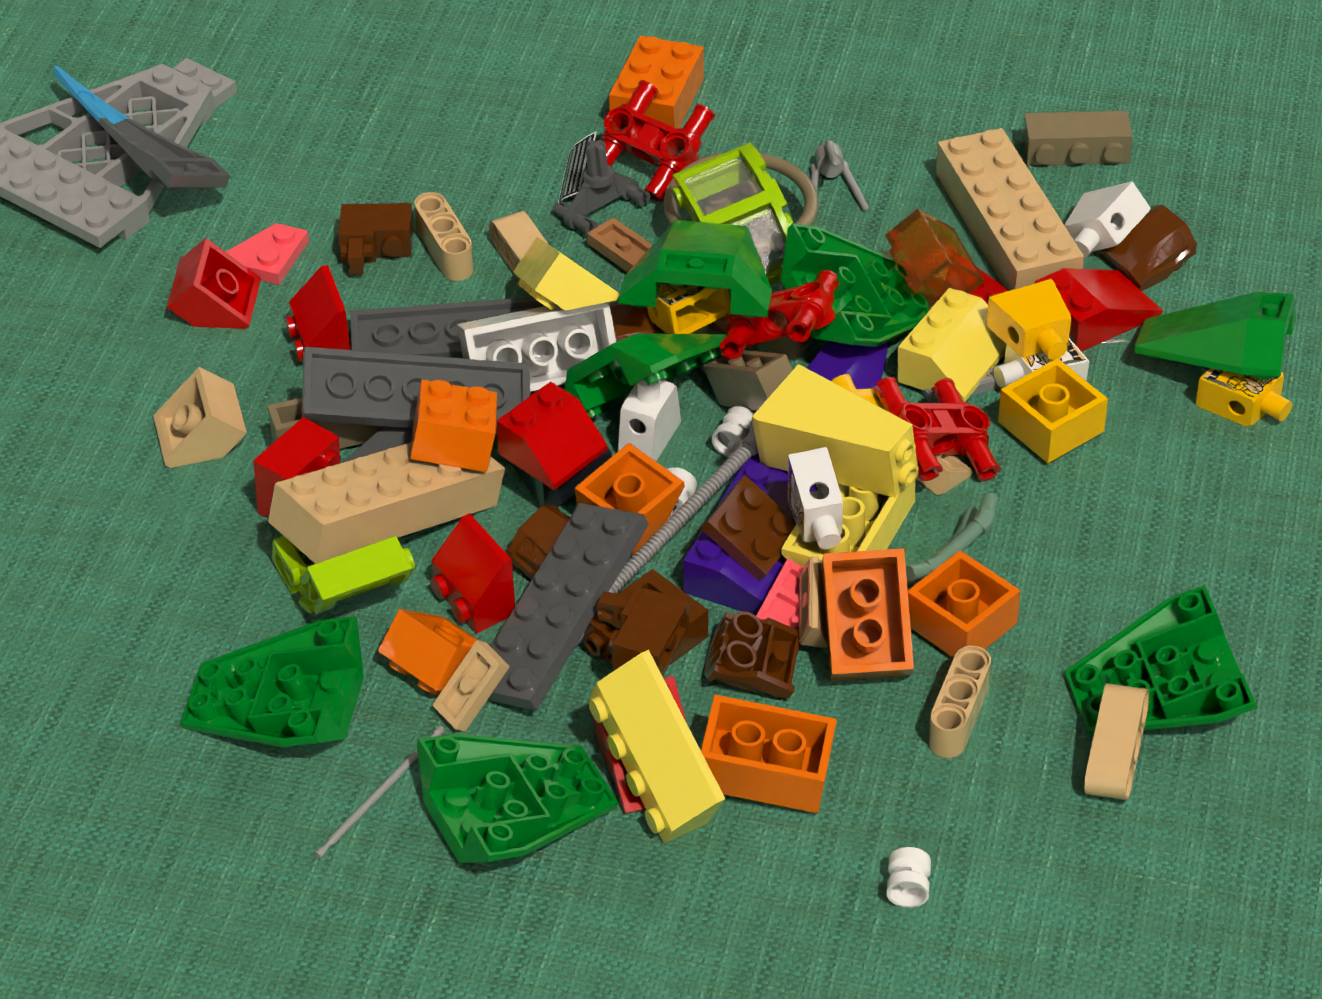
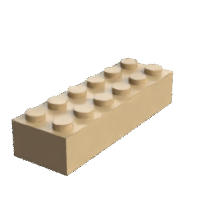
(1005, 208)
(377, 499)

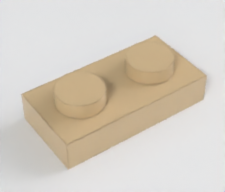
(470, 685)

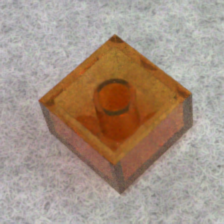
(932, 256)

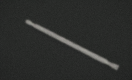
(373, 798)

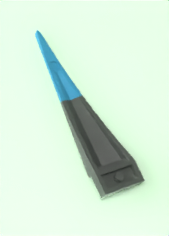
(156, 155)

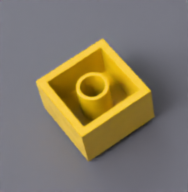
(1052, 410)

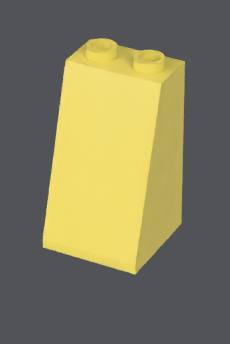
(864, 442)

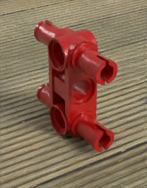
(653, 139)
(804, 310)
(942, 428)

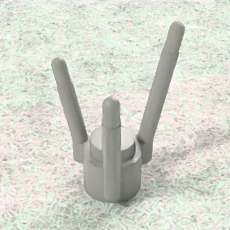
(830, 164)

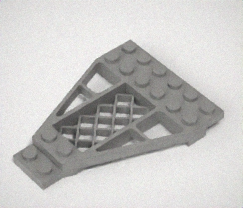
(87, 194)

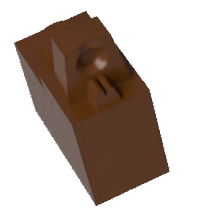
(374, 233)
(645, 623)

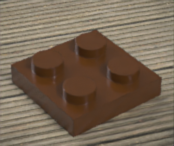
(750, 527)

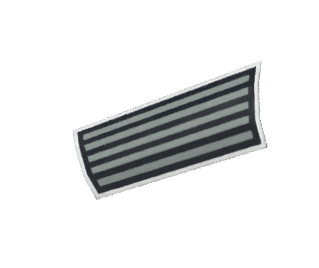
(574, 168)

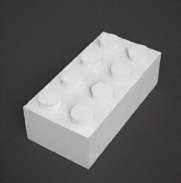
(541, 337)

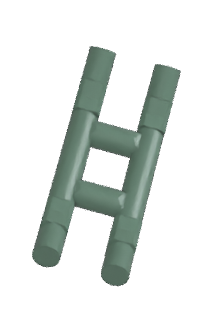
(974, 524)

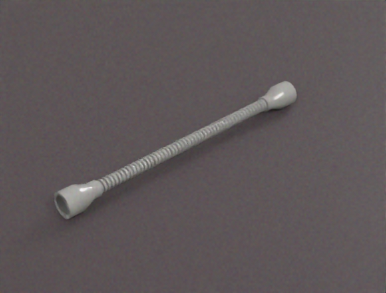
(688, 509)

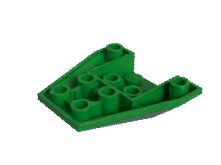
(701, 256)
(872, 293)
(1227, 335)
(634, 359)
(1174, 654)
(282, 688)
(507, 794)

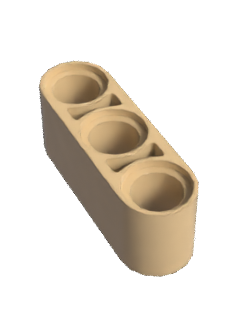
(444, 236)
(513, 237)
(959, 701)
(1116, 741)

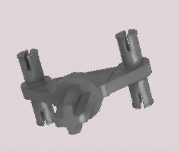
(599, 188)

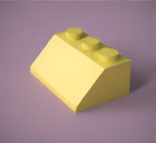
(950, 344)

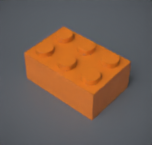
(669, 66)
(867, 614)
(768, 752)

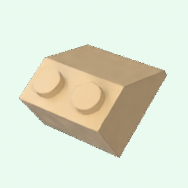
(199, 420)

